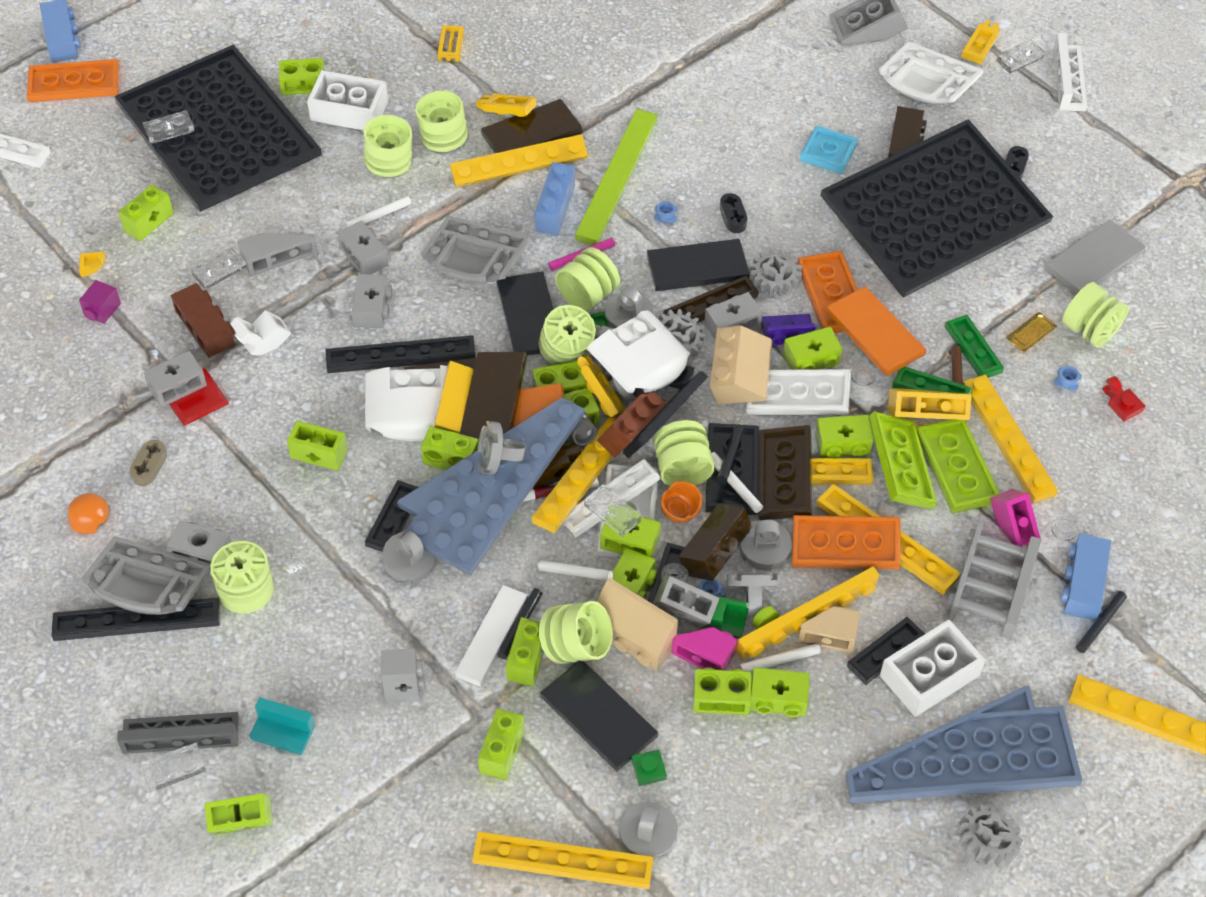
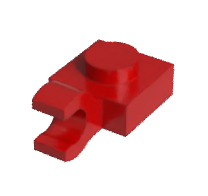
(1122, 402)

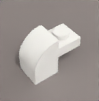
(263, 335)

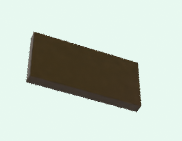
(541, 125)
(493, 391)
(785, 472)

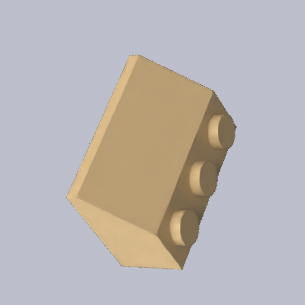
(740, 365)
(638, 625)

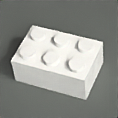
(346, 100)
(932, 668)

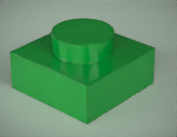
(649, 767)

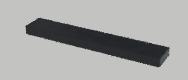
(399, 354)
(120, 621)

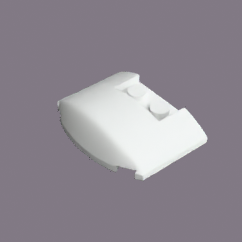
(928, 74)
(641, 354)
(402, 401)

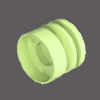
(441, 121)
(387, 145)
(587, 279)
(1095, 314)
(554, 340)
(683, 453)
(242, 576)
(575, 632)

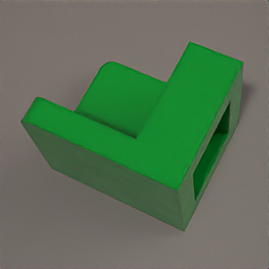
(730, 616)

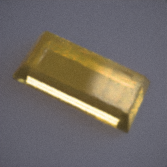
(1031, 332)

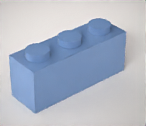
(60, 30)
(555, 198)
(1086, 576)

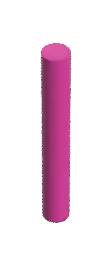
(560, 262)

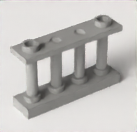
(1013, 596)

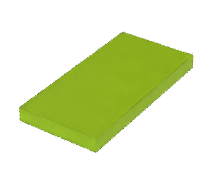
(902, 460)
(957, 465)

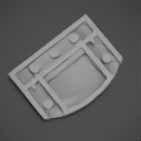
(474, 250)
(144, 577)

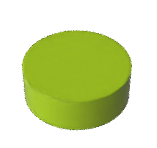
(765, 616)

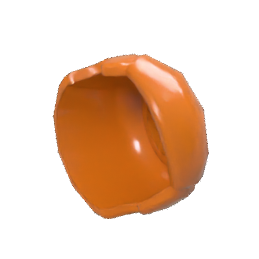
(681, 502)
(87, 513)

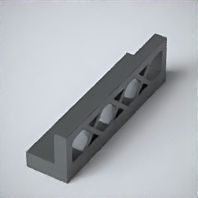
(176, 737)

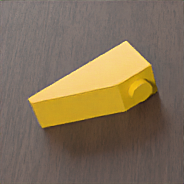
(928, 404)

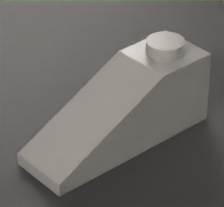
(271, 251)

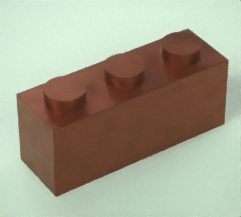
(203, 319)
(631, 422)

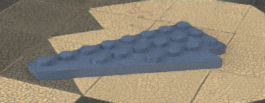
(467, 510)
(985, 751)

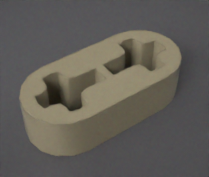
(145, 461)

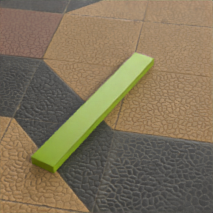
(616, 177)

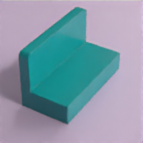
(282, 726)

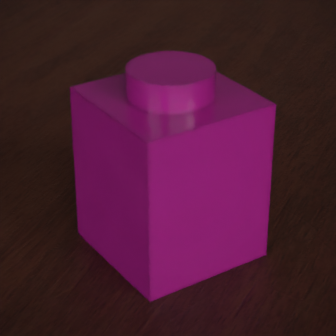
(99, 301)

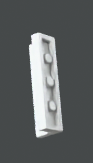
(1064, 76)

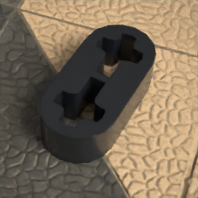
(1019, 166)
(737, 212)

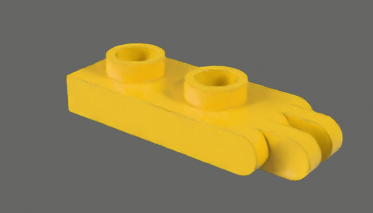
(981, 42)
(506, 104)
(600, 386)

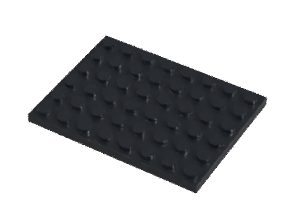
(238, 125)
(935, 207)

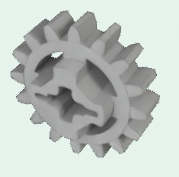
(775, 272)
(684, 329)
(988, 834)

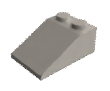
(868, 21)

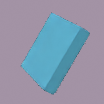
(829, 149)

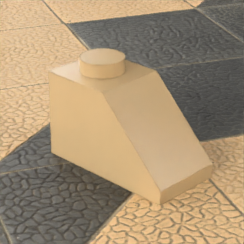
(832, 629)

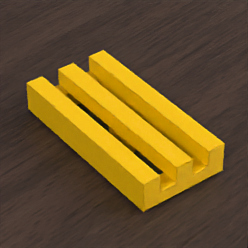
(449, 54)

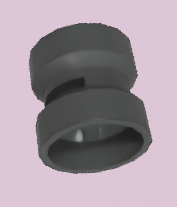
(585, 431)

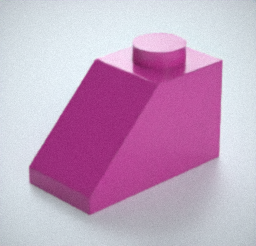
(1015, 516)
(706, 648)

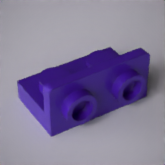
(786, 326)

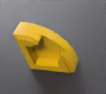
(91, 262)

